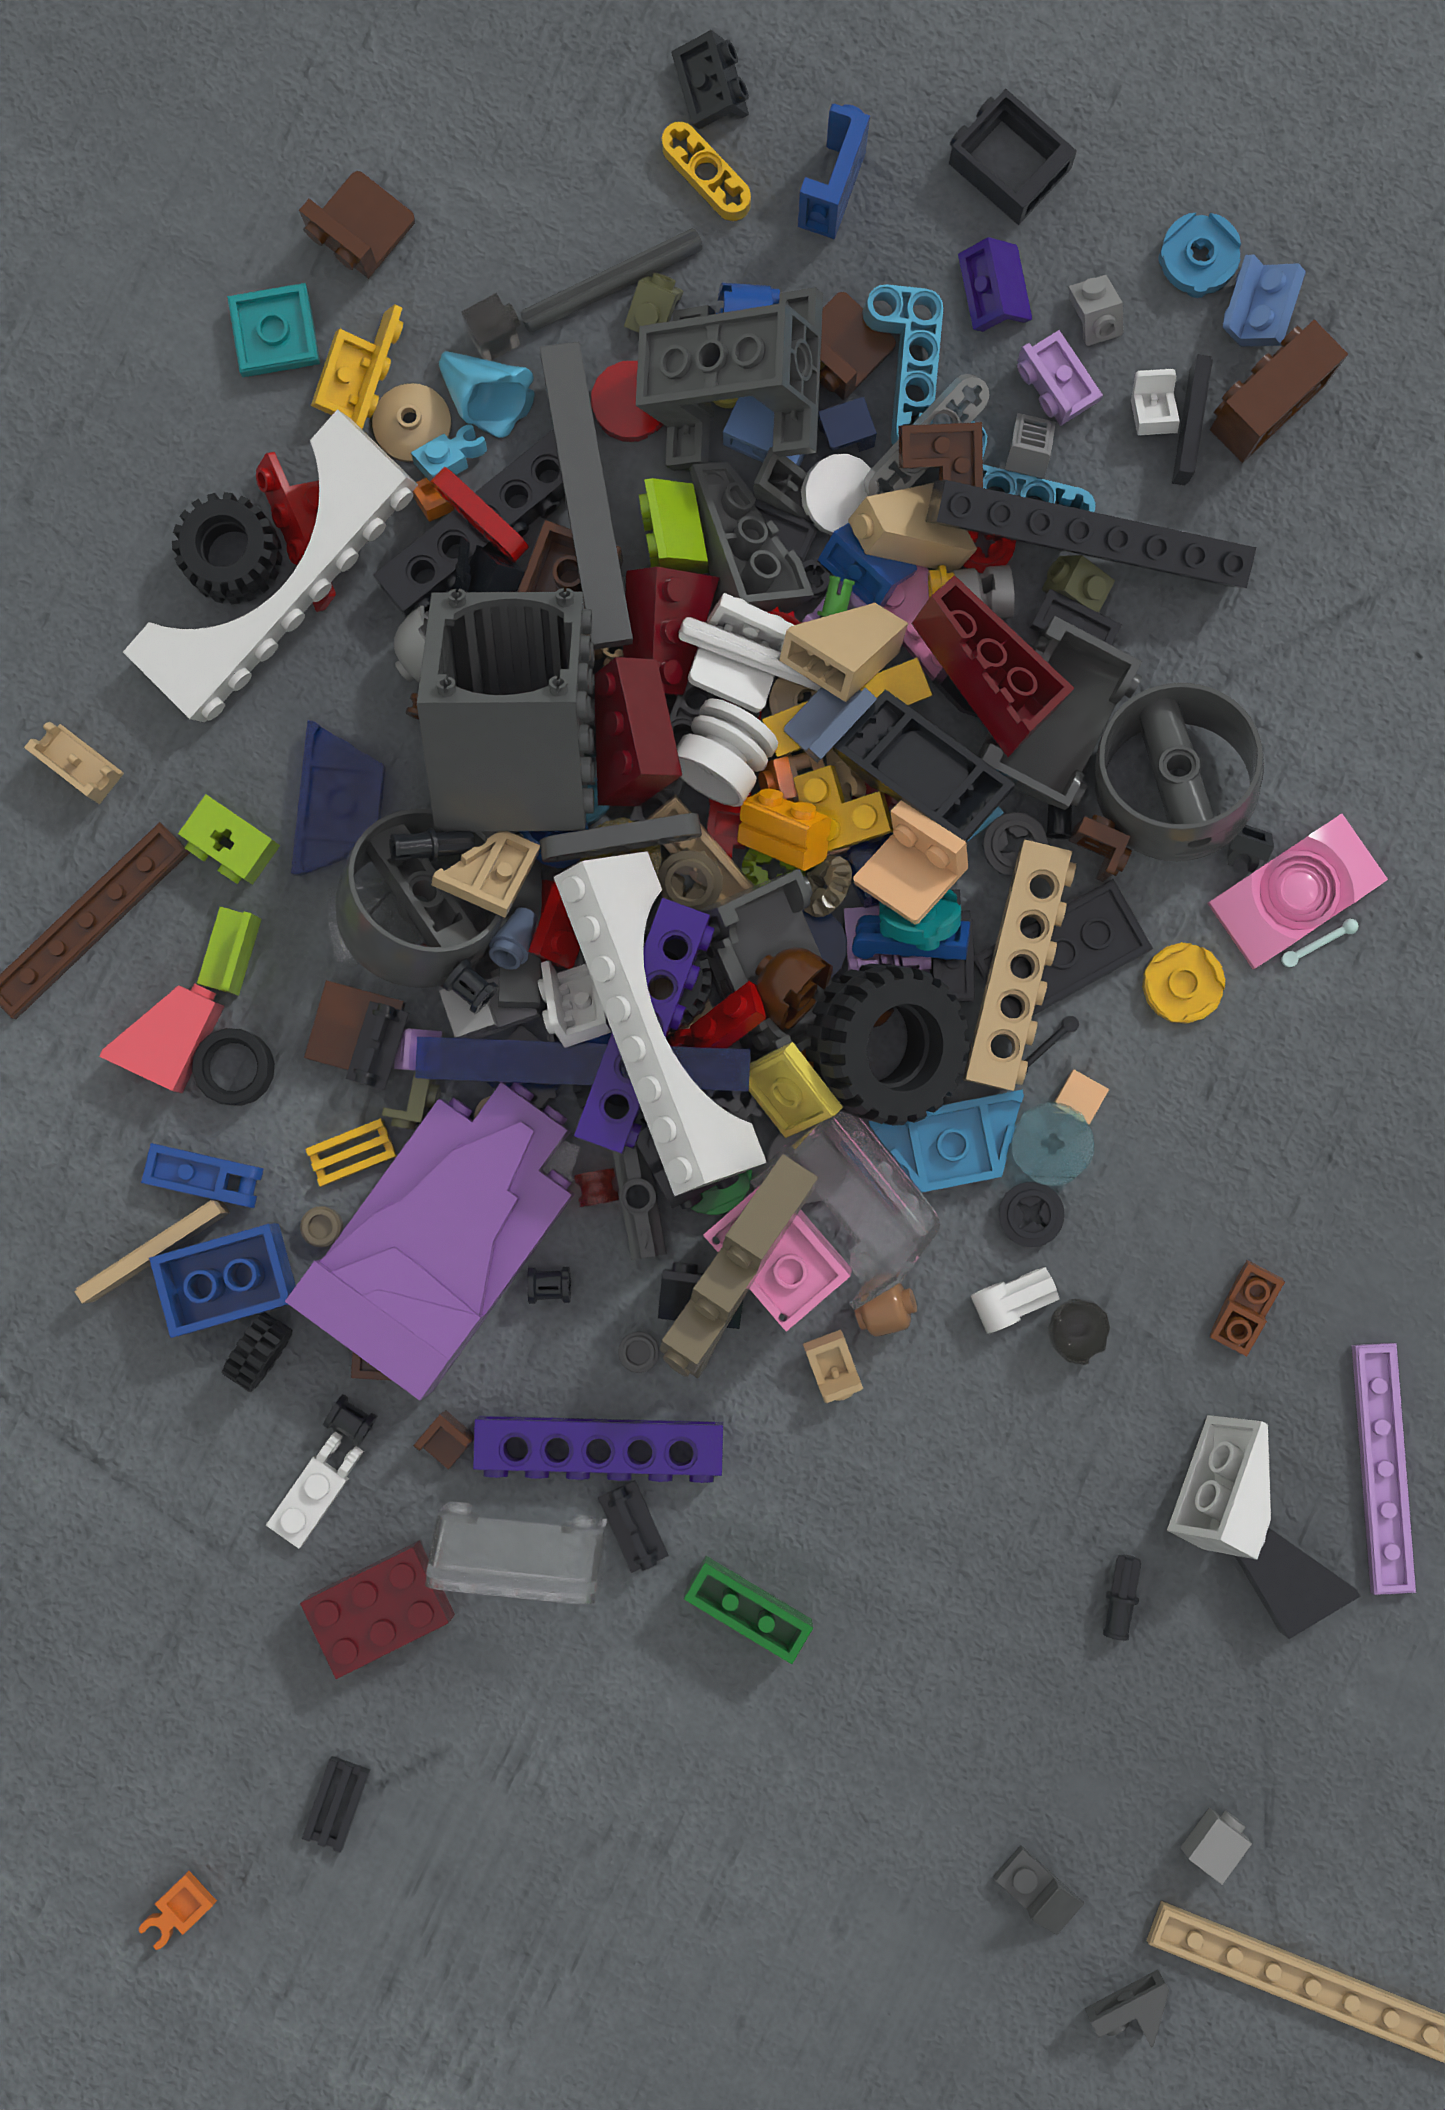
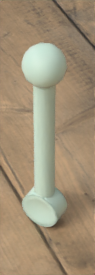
(1291, 958)

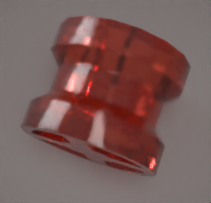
(596, 1187)

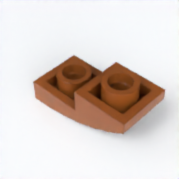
(1246, 1308)

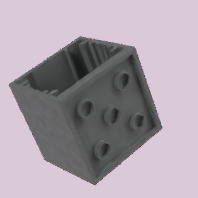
(508, 711)

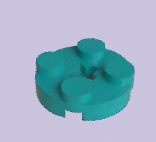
(936, 926)

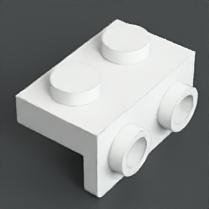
(572, 1005)

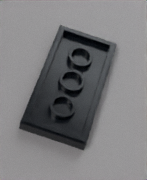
(1092, 942)

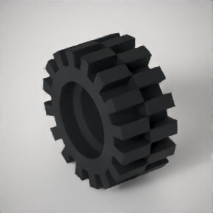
(257, 1351)

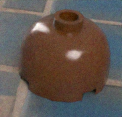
(789, 984)

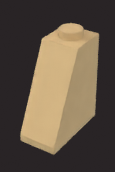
(896, 529)
(844, 648)

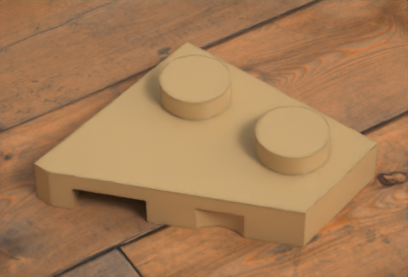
(490, 873)

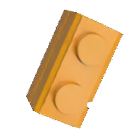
(784, 829)

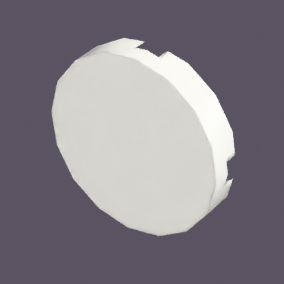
(834, 490)

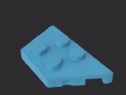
(956, 1143)

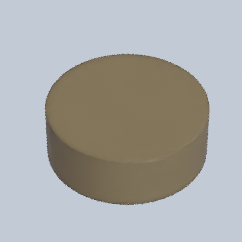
(321, 1226)

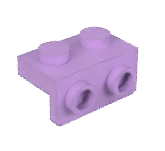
(1058, 378)

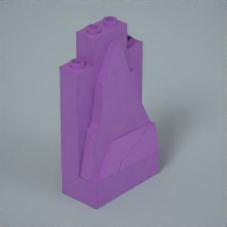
(440, 1237)

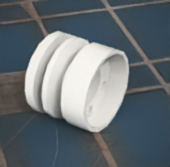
(725, 752)

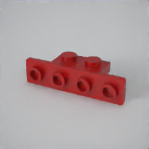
(292, 511)

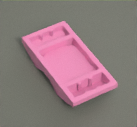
(1297, 891)

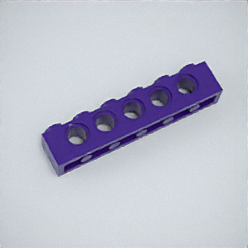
(670, 923)
(494, 1431)

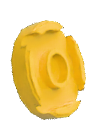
(1183, 983)

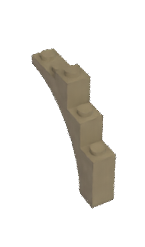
(736, 1266)

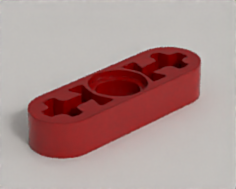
(479, 514)

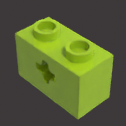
(213, 822)

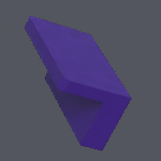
(994, 283)

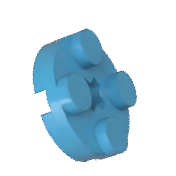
(1197, 276)

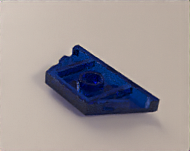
(336, 800)

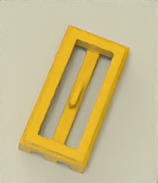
(318, 1165)

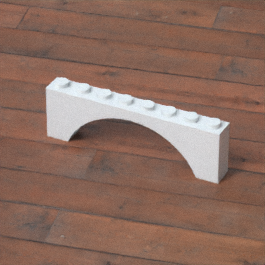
(356, 497)
(609, 913)

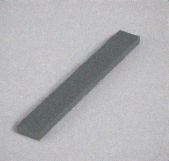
(586, 494)

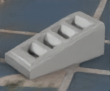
(1030, 445)

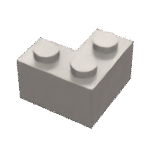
(488, 1020)

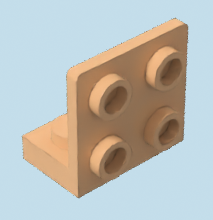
(913, 864)

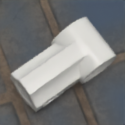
(1005, 1303)

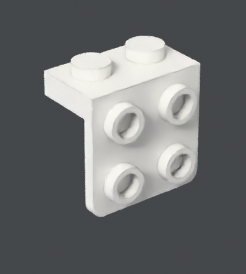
(727, 677)

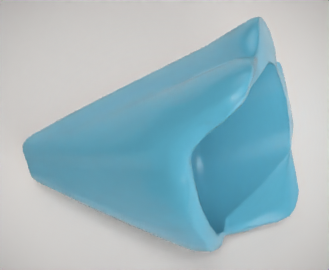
(487, 391)

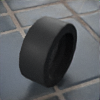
(205, 1053)

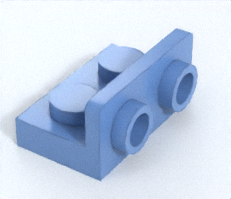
(1262, 302)

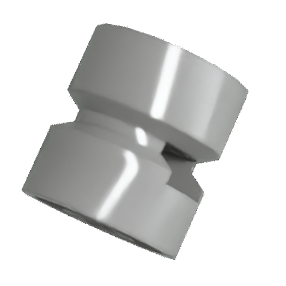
(992, 586)

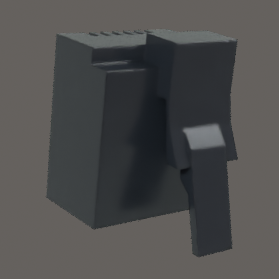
(487, 570)

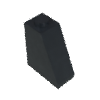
(1294, 1585)

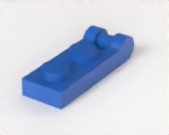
(871, 942)
(200, 1175)

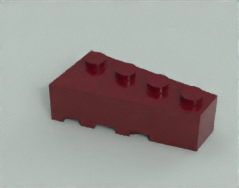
(990, 664)

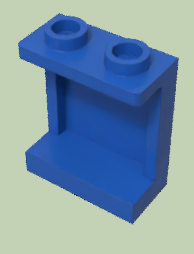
(823, 204)

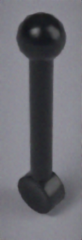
(1068, 1024)

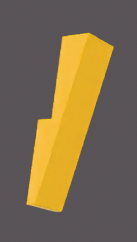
(903, 681)

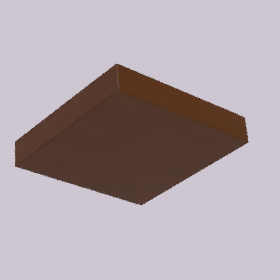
(340, 1023)

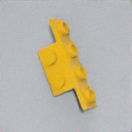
(355, 369)

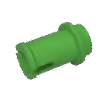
(833, 602)

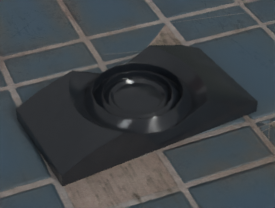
(922, 766)

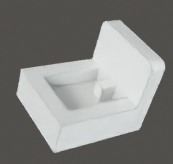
(1155, 402)

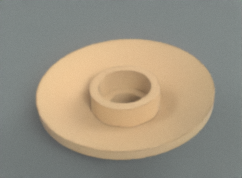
(402, 438)

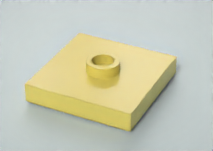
(791, 1090)

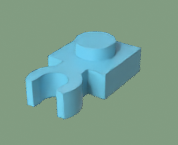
(449, 453)

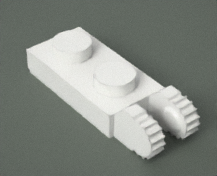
(312, 1494)

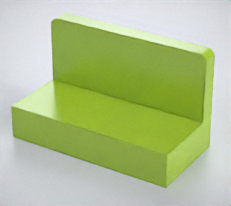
(229, 950)

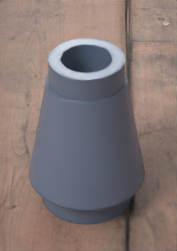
(513, 940)

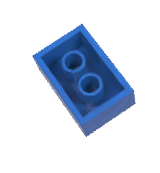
(223, 1279)

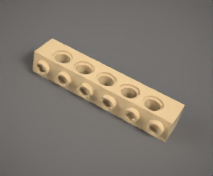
(1032, 862)

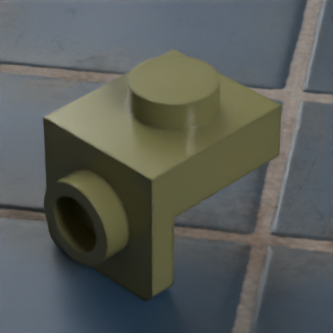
(653, 301)
(1079, 580)
(422, 1098)

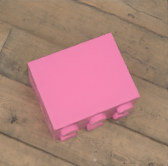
(798, 1271)

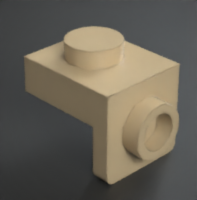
(833, 1367)

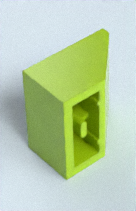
(674, 518)

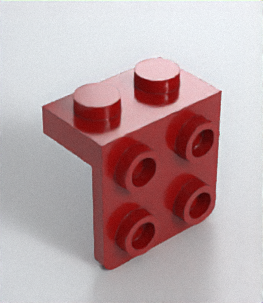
(554, 934)

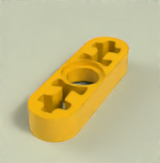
(679, 158)

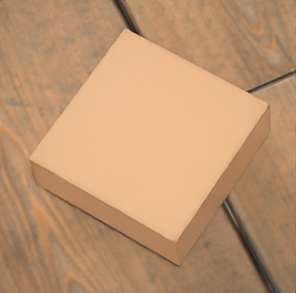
(1082, 1094)

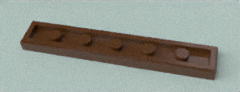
(89, 919)

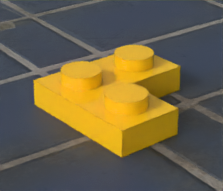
(851, 820)

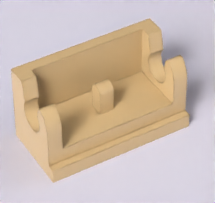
(75, 761)

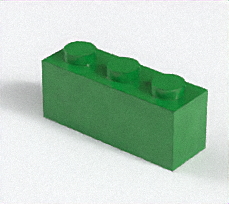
(748, 1609)

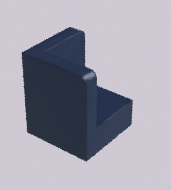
(848, 425)

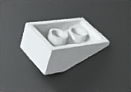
(1226, 1489)

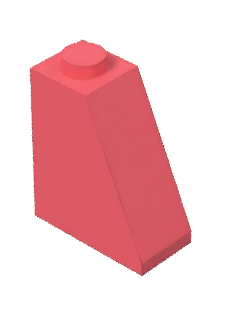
(166, 1037)

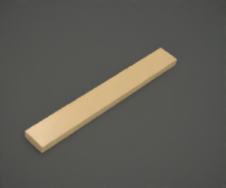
(1299, 1980)

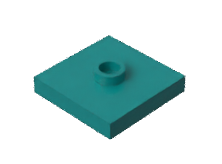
(273, 330)

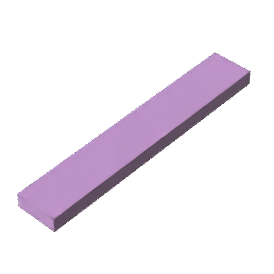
(1383, 1468)

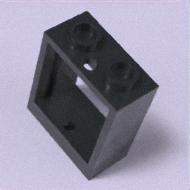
(1032, 130)

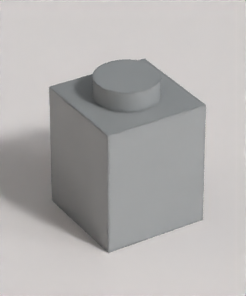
(1217, 1844)

